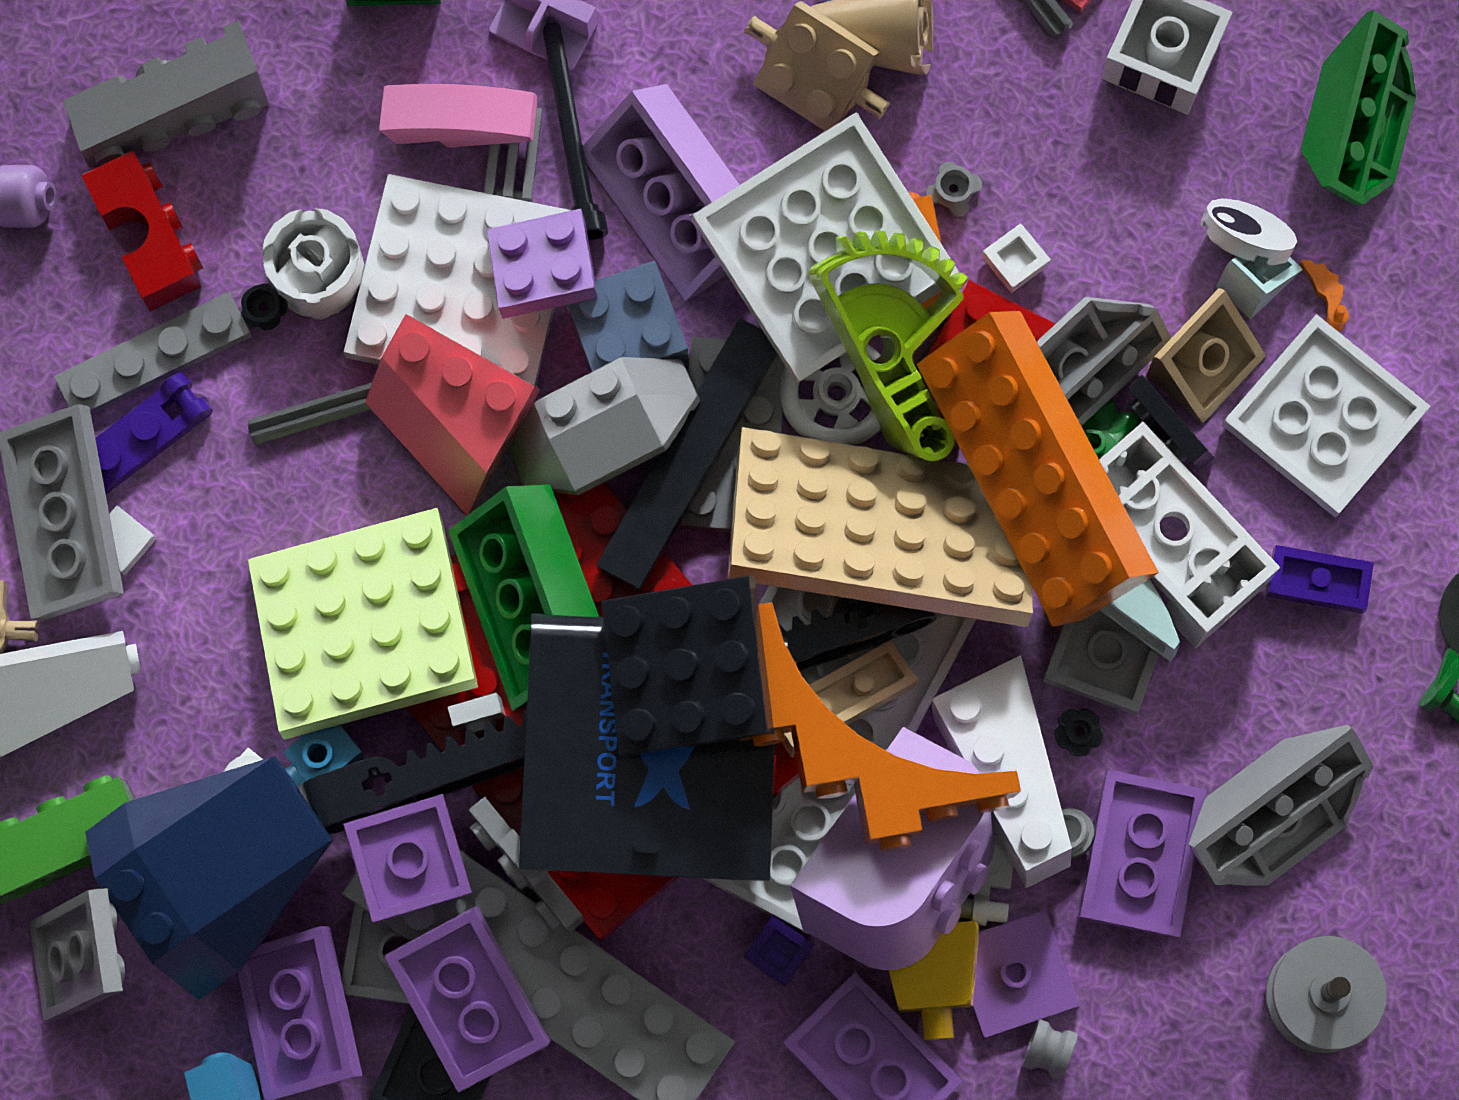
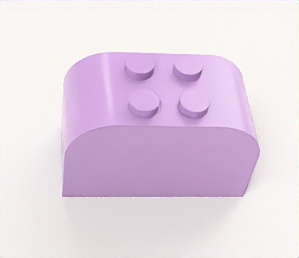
(899, 901)

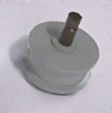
(1326, 994)

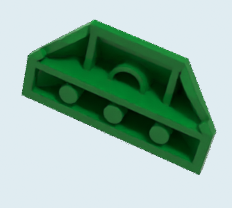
(1361, 111)

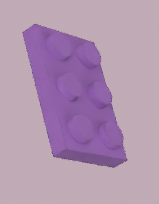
(1141, 854)
(467, 999)
(298, 1015)
(867, 1051)

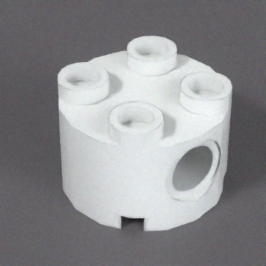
(313, 262)

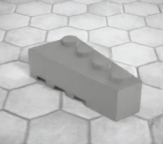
(168, 99)

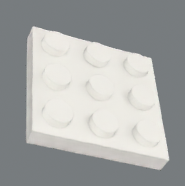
(1325, 415)

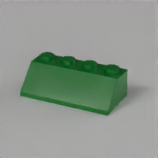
(519, 565)

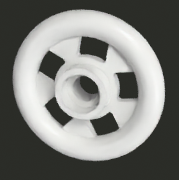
(802, 412)

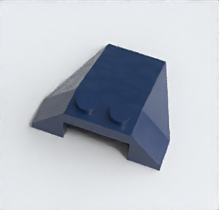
(207, 868)

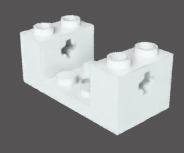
(1216, 563)

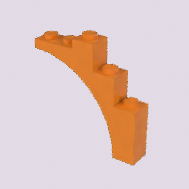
(832, 755)

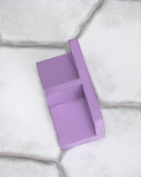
(523, 24)

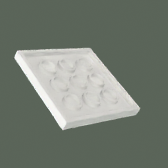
(789, 220)
(436, 266)

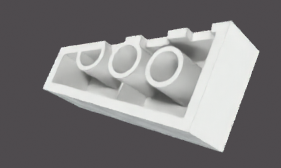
(997, 730)

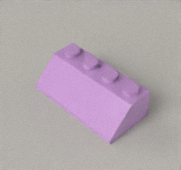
(659, 177)

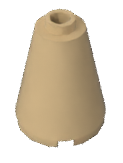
(891, 26)

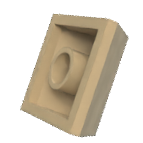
(1207, 357)

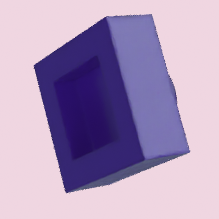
(778, 951)

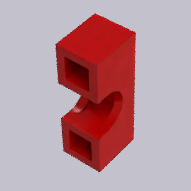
(125, 194)

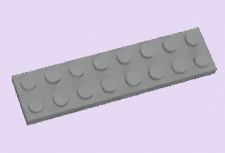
(584, 994)

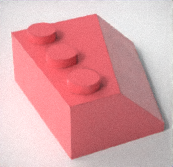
(448, 408)

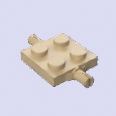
(816, 67)

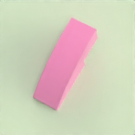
(457, 114)

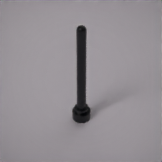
(570, 132)

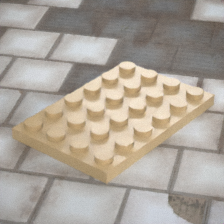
(872, 529)

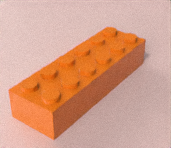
(1036, 467)

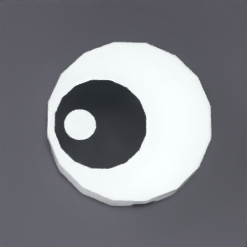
(1248, 231)

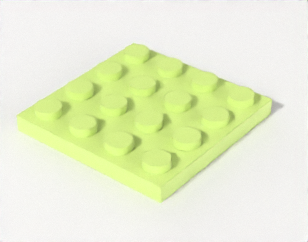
(361, 624)

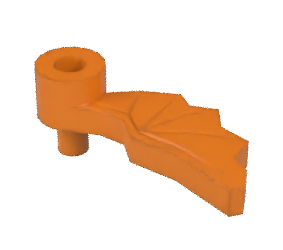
(1327, 288)

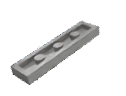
(154, 355)

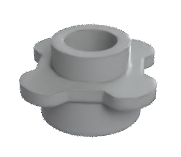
(958, 176)

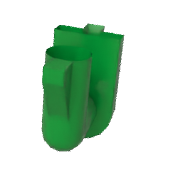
(1441, 688)

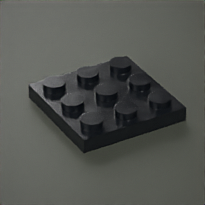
(687, 666)

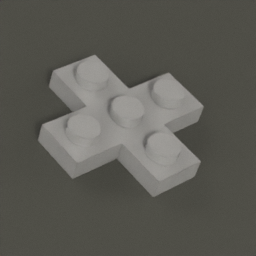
(553, 903)

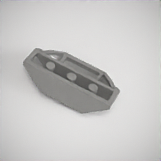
(1101, 349)
(603, 424)
(1280, 807)

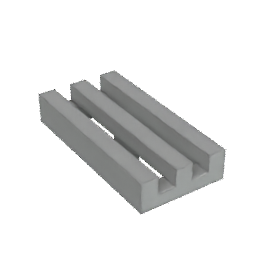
(511, 167)

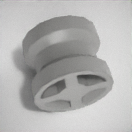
(1049, 1050)

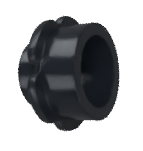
(251, 307)
(1068, 740)

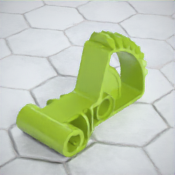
(892, 381)

